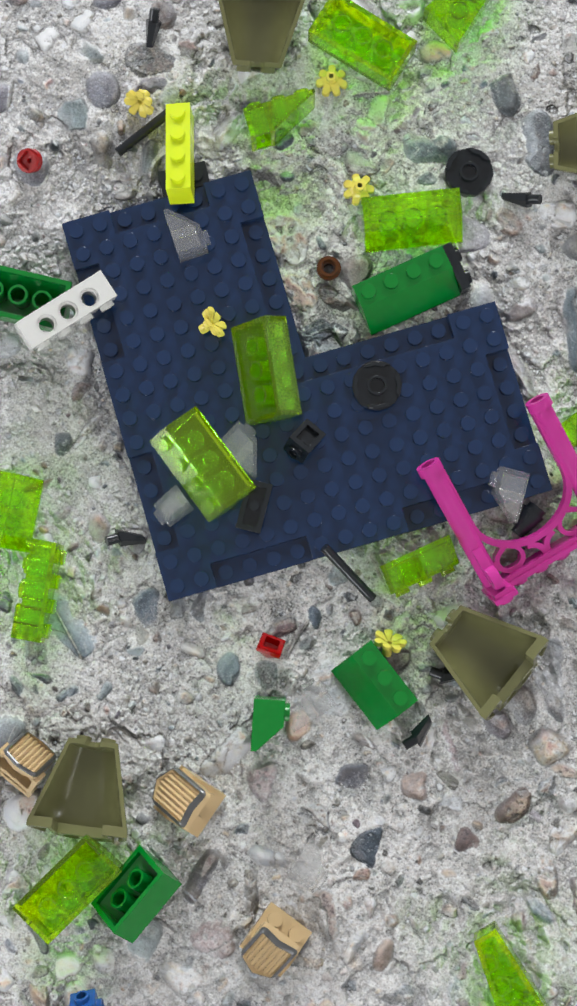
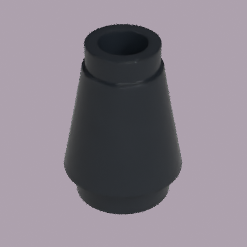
(528, 519)

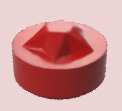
(29, 160)

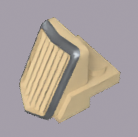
(25, 762)
(186, 799)
(273, 942)

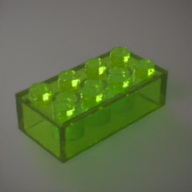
(362, 41)

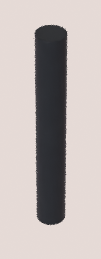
(141, 133)
(341, 565)

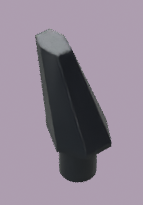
(152, 27)
(523, 199)
(124, 538)
(444, 675)
(418, 733)

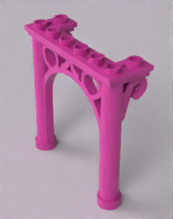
(500, 586)

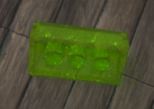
(412, 220)
(266, 370)
(202, 464)
(68, 888)

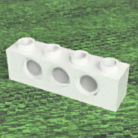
(94, 285)

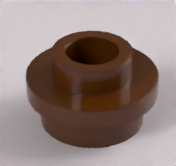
(328, 260)

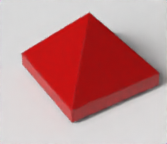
(270, 646)

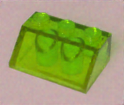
(18, 509)
(419, 566)

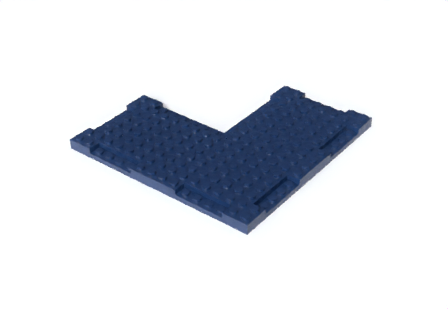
(363, 476)

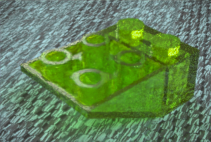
(273, 120)

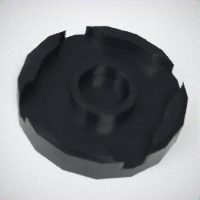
(470, 171)
(376, 385)

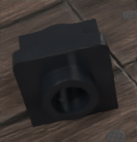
(303, 441)

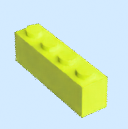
(180, 153)

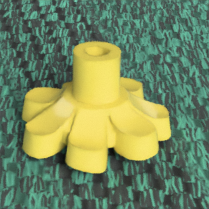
(331, 81)
(140, 102)
(355, 191)
(212, 323)
(389, 642)

